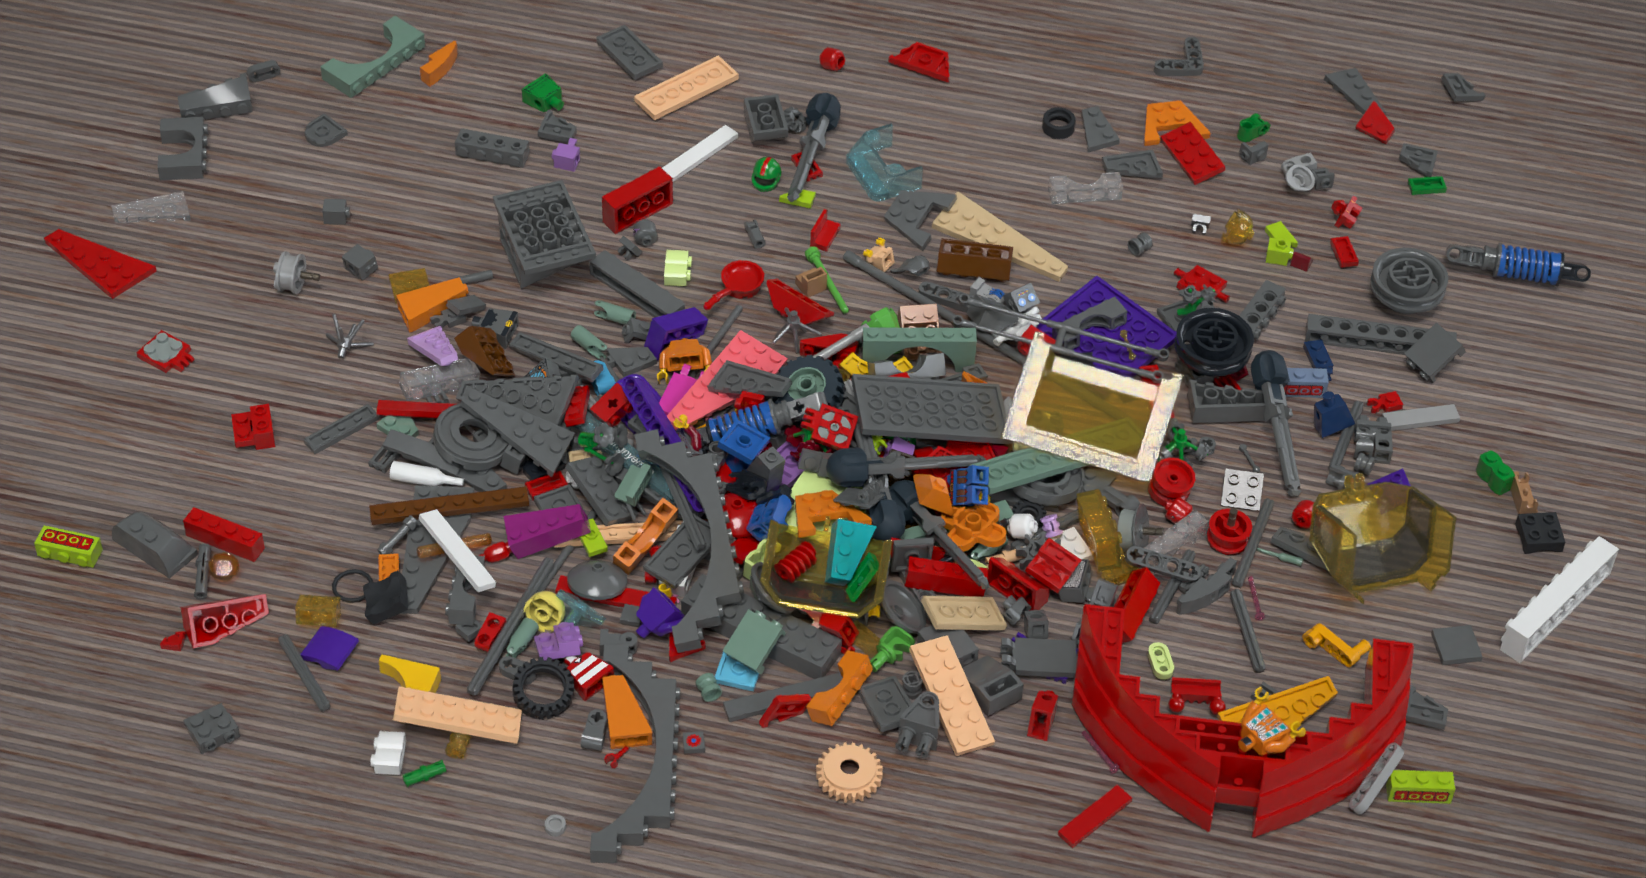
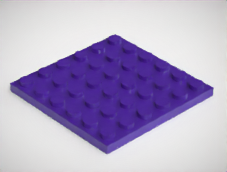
(1141, 328)

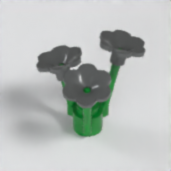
(606, 435)

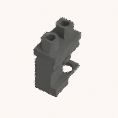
(1374, 438)

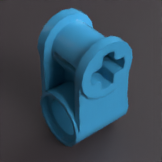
(604, 381)

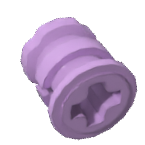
(1051, 526)

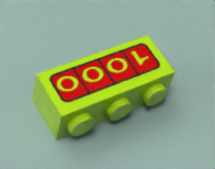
(68, 546)
(1420, 786)

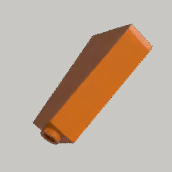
(421, 304)
(624, 716)

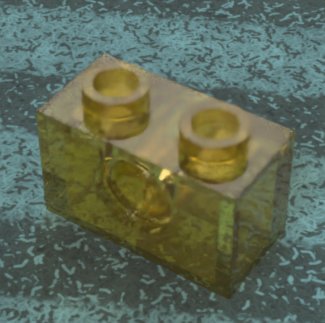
(318, 610)

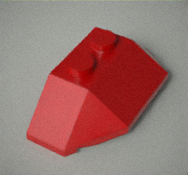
(785, 296)

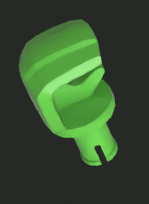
(892, 647)

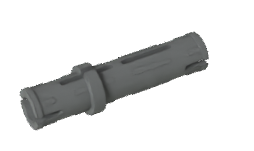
(201, 588)

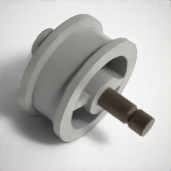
(291, 273)

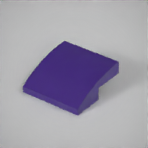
(329, 647)

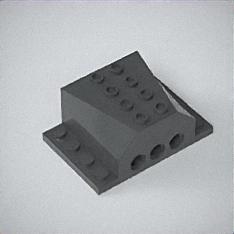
(541, 231)

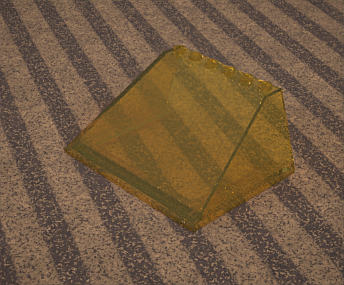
(1090, 413)

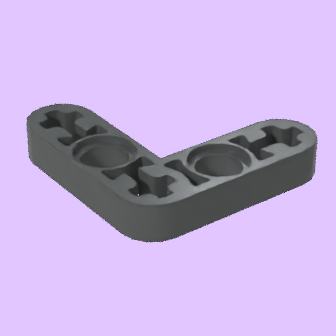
(1188, 69)

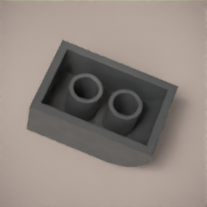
(765, 118)

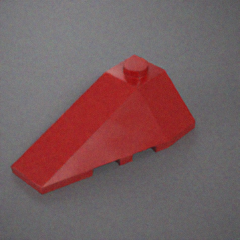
(215, 620)

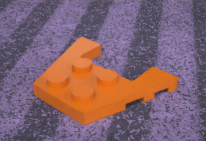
(1169, 116)
(818, 505)

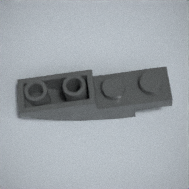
(1207, 591)

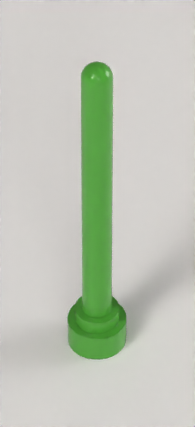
(813, 256)

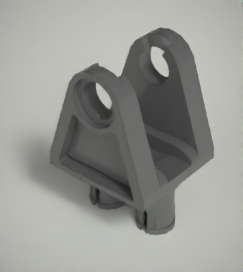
(920, 725)

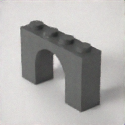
(188, 164)

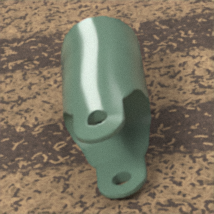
(614, 312)
(588, 341)
(982, 551)
(522, 637)

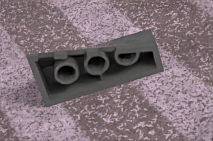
(217, 100)

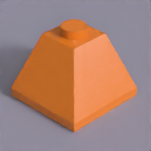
(933, 493)

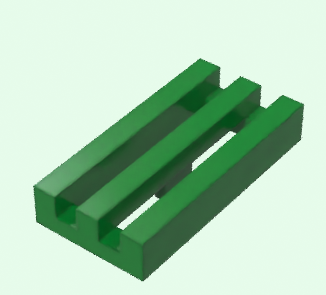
(1427, 185)

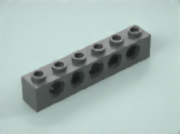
(1263, 307)

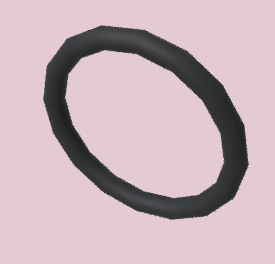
(345, 573)

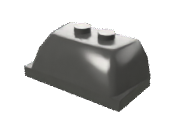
(153, 543)

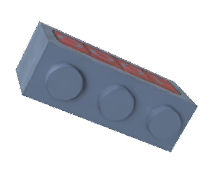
(1306, 382)

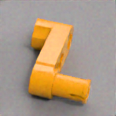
(1323, 637)

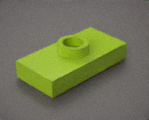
(593, 542)

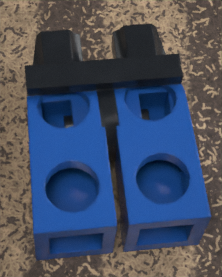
(770, 507)

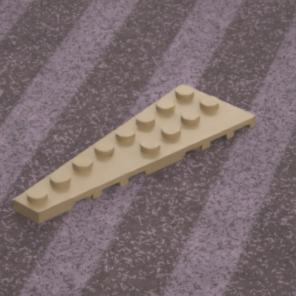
(974, 224)

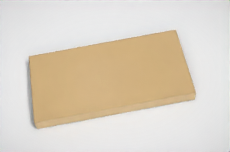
(963, 613)

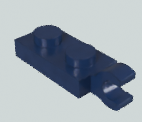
(1318, 356)

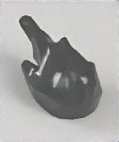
(916, 266)

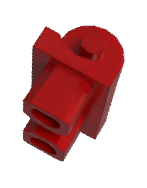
(1345, 210)

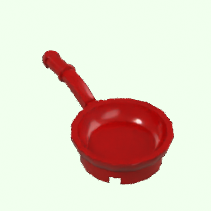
(740, 280)

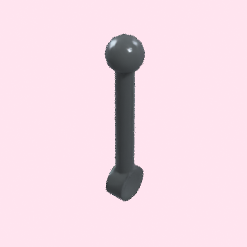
(1243, 448)

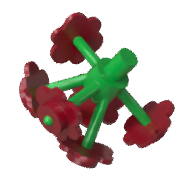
(794, 437)

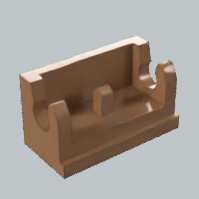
(1523, 495)

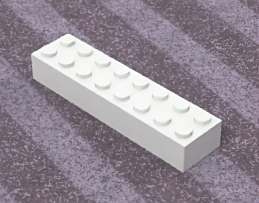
(1558, 599)

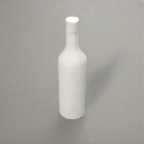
(421, 475)

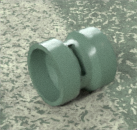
(708, 686)

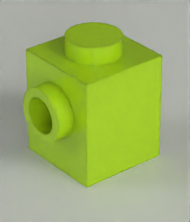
(1279, 251)

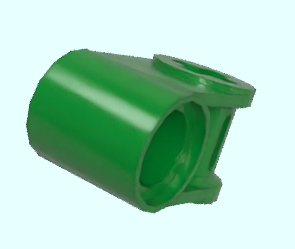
(1252, 128)

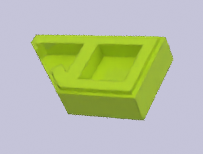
(805, 200)
(1279, 231)

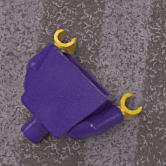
(658, 612)

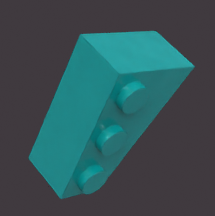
(846, 549)

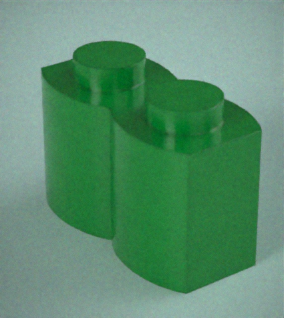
(1495, 472)

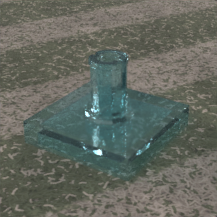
(579, 609)

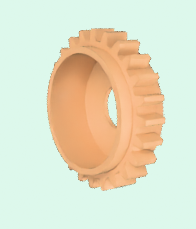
(845, 785)

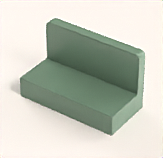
(634, 484)

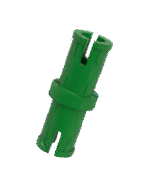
(424, 773)

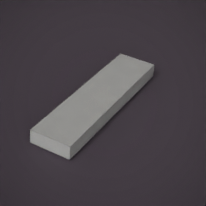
(1422, 417)

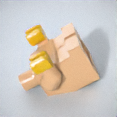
(879, 255)

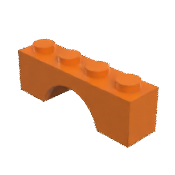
(639, 545)
(828, 705)

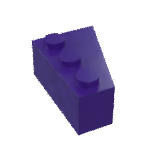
(674, 326)

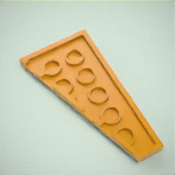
(1291, 704)

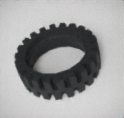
(548, 667)

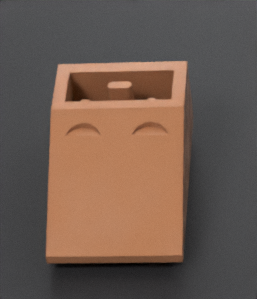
(918, 317)

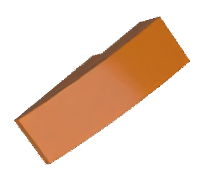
(439, 64)

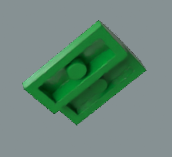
(862, 576)

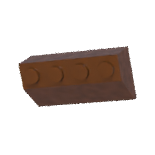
(974, 259)

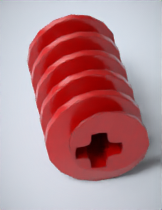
(796, 562)

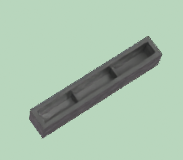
(634, 285)

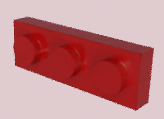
(578, 406)

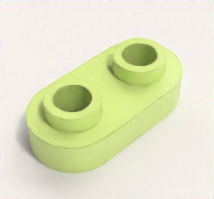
(1162, 664)

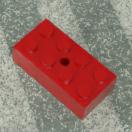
(637, 200)

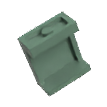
(753, 640)

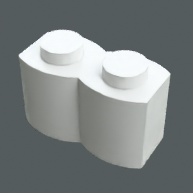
(389, 752)

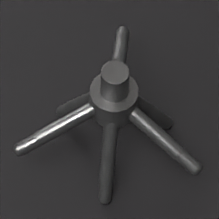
(793, 323)
(345, 343)

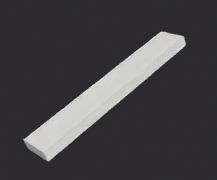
(700, 152)
(457, 550)

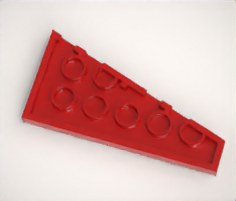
(104, 267)

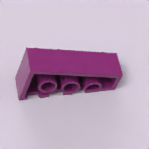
(544, 528)

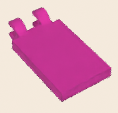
(677, 388)

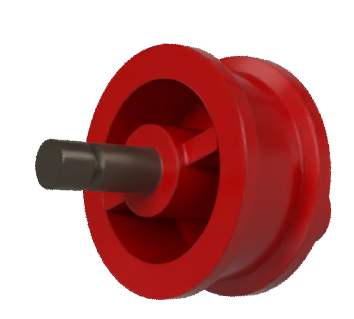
(1229, 531)

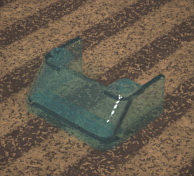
(876, 178)

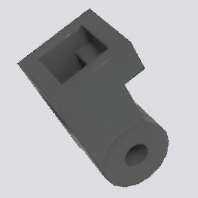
(626, 638)

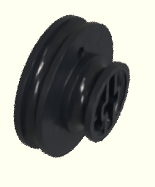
(1217, 340)

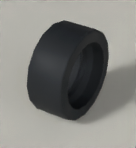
(1058, 132)

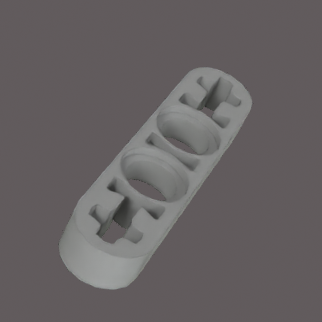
(1376, 778)

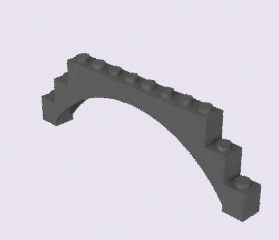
(721, 582)
(653, 804)

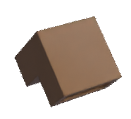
(812, 281)

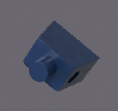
(1331, 414)

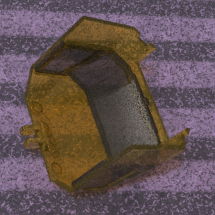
(1381, 536)
(810, 589)

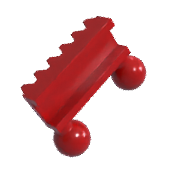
(1196, 690)

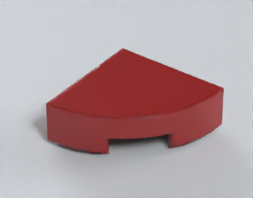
(174, 642)

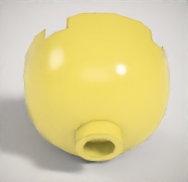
(545, 610)

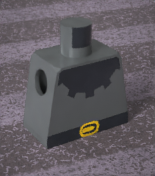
(501, 322)

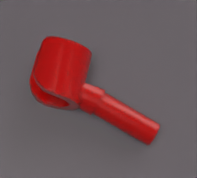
(615, 757)

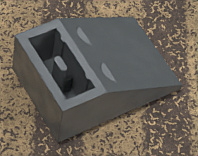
(993, 684)

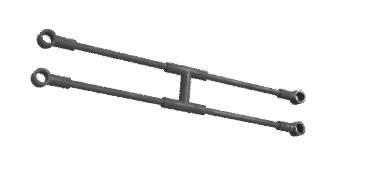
(1063, 328)

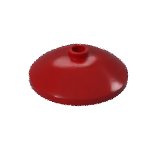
(739, 514)

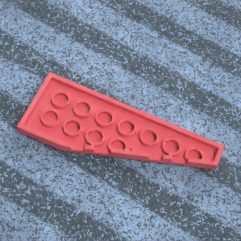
(743, 350)

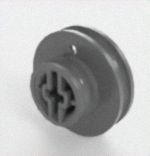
(1405, 278)

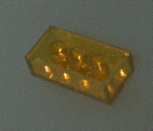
(1099, 530)

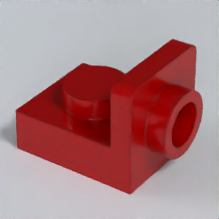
(748, 399)

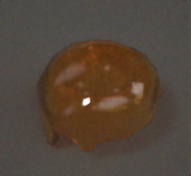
(223, 566)

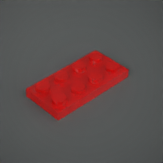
(1192, 153)

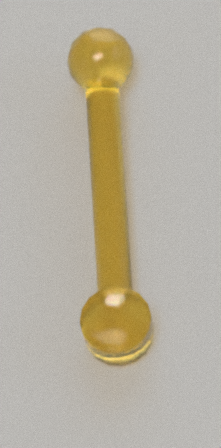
(1123, 333)

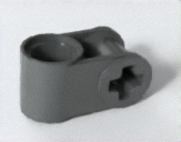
(595, 729)

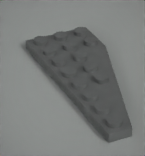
(422, 572)

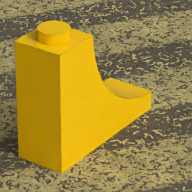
(411, 673)

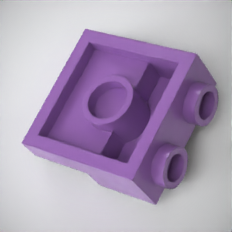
(562, 643)

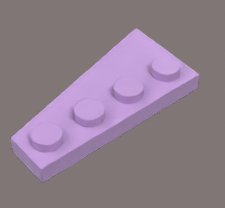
(434, 346)

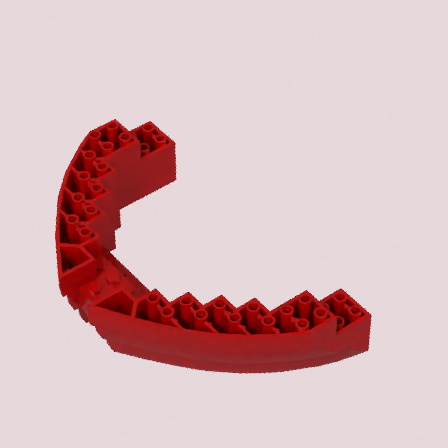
(1199, 761)

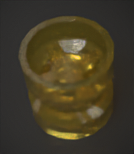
(457, 746)

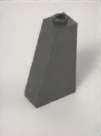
(769, 466)

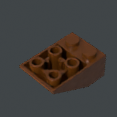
(483, 348)

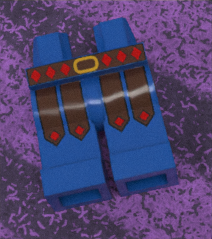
(966, 486)

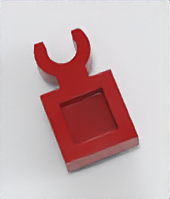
(1387, 401)

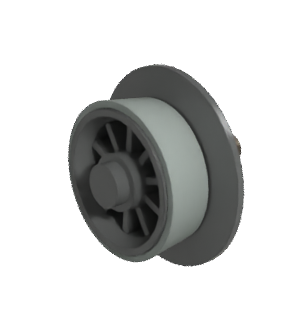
(1135, 528)

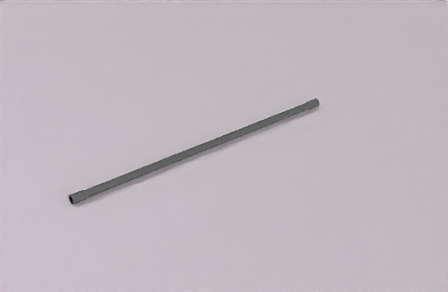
(857, 261)

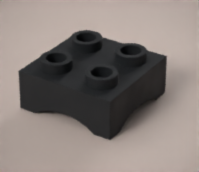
(1540, 532)
(386, 598)

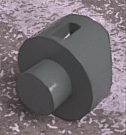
(1014, 609)

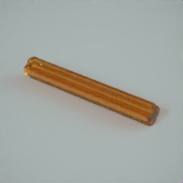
(471, 542)

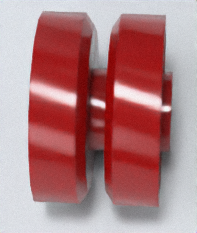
(1171, 480)

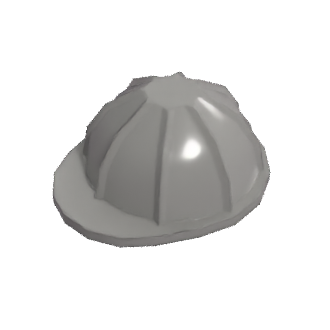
(1300, 178)

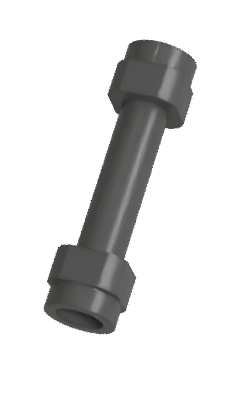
(409, 524)

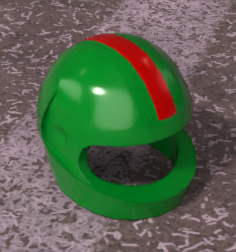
(766, 169)

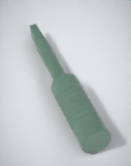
(1283, 556)

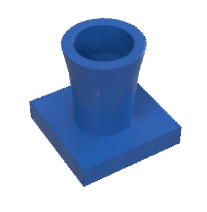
(742, 445)

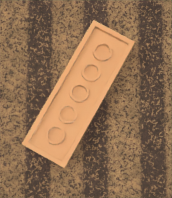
(686, 87)
(957, 703)
(457, 715)

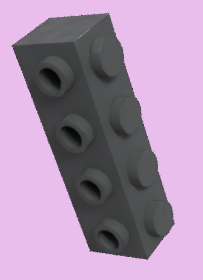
(492, 147)

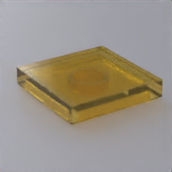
(408, 281)

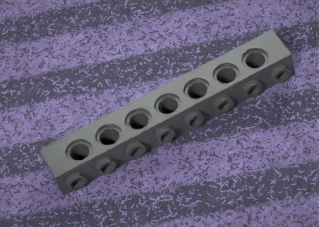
(1363, 334)

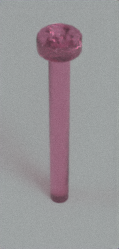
(1259, 615)
(1113, 767)

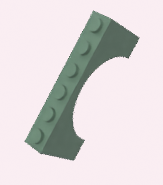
(356, 77)
(956, 343)

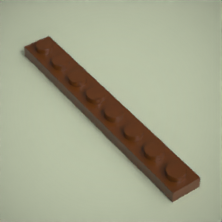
(450, 505)

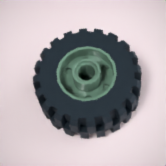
(812, 376)

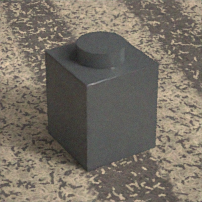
(335, 211)

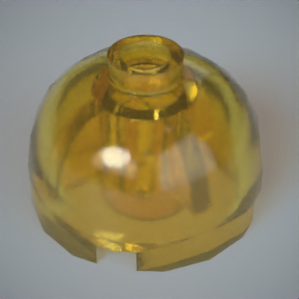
(1238, 229)

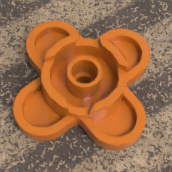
(975, 526)

